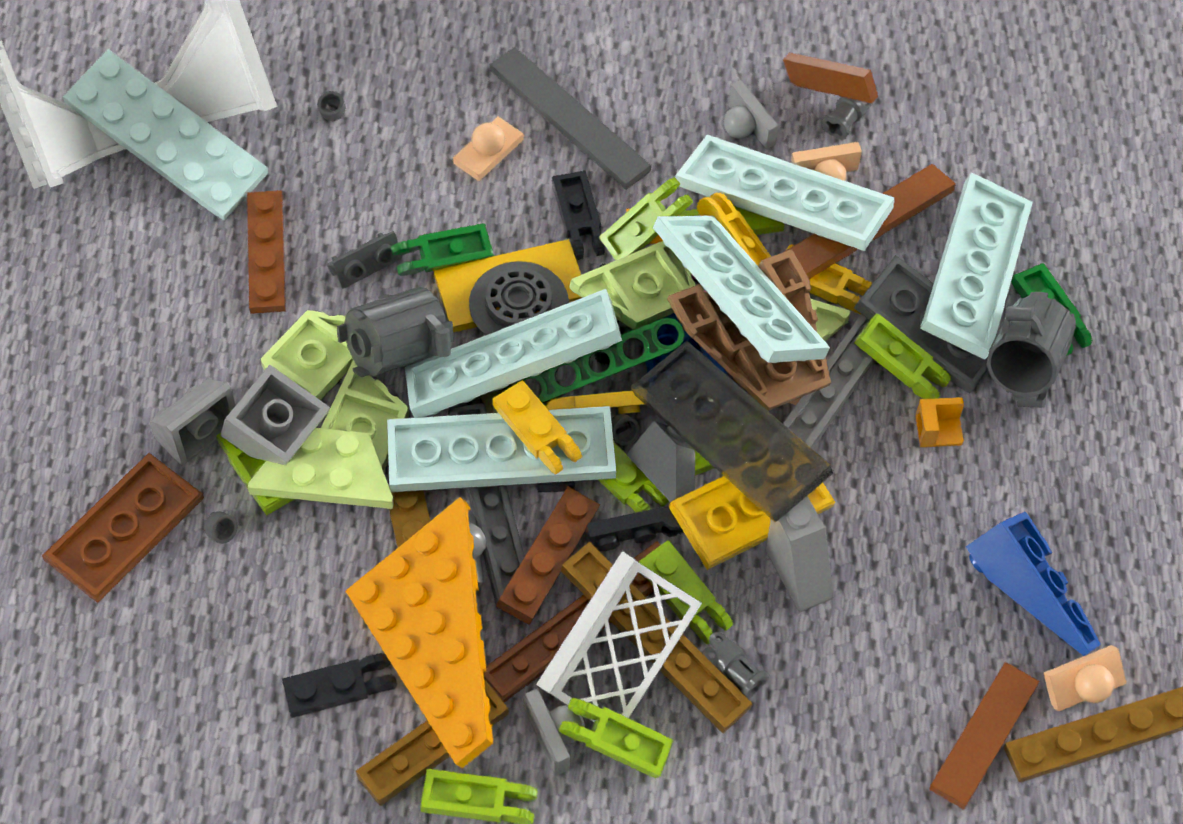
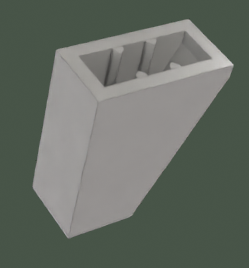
(801, 555)

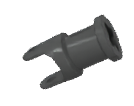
(844, 115)
(734, 665)

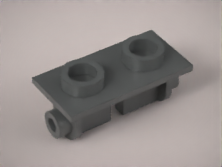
(365, 260)

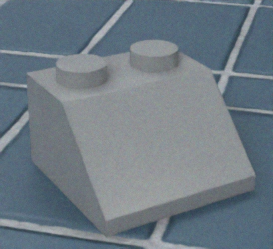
(273, 418)
(193, 420)

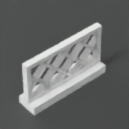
(593, 620)

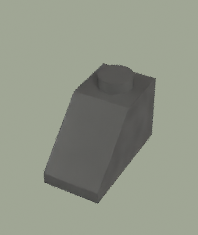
(665, 460)

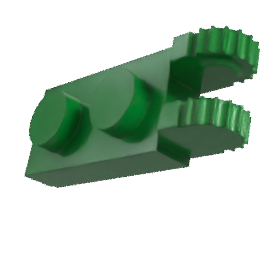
(444, 249)
(1041, 280)

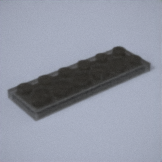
(732, 431)

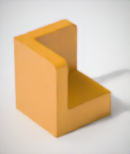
(939, 422)

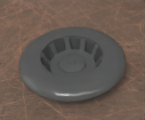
(517, 292)

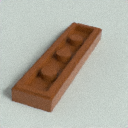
(984, 735)

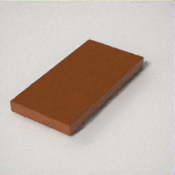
(123, 527)

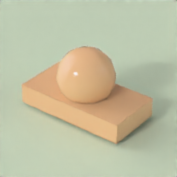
(488, 147)
(830, 160)
(1085, 679)

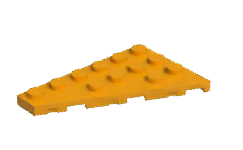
(429, 627)

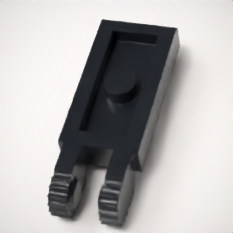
(578, 211)
(639, 526)
(336, 685)

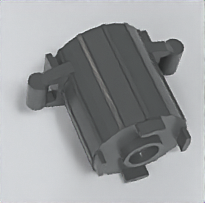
(396, 331)
(1031, 348)

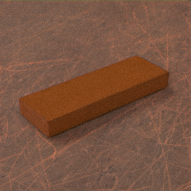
(831, 77)

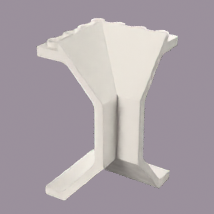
(211, 75)

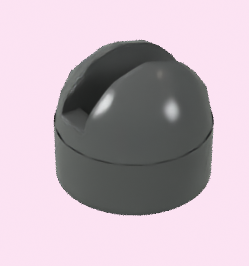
(334, 100)
(627, 434)
(226, 521)

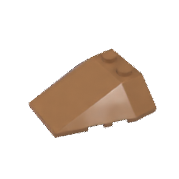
(717, 334)

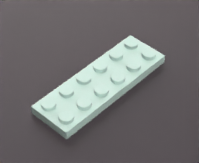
(165, 135)
(786, 192)
(977, 266)
(741, 289)
(512, 354)
(487, 452)

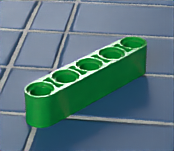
(618, 361)

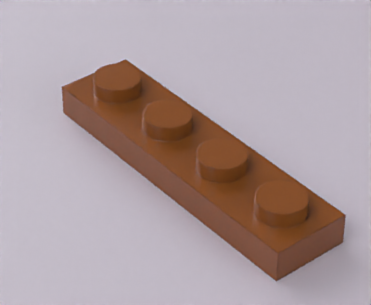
(266, 252)
(547, 554)

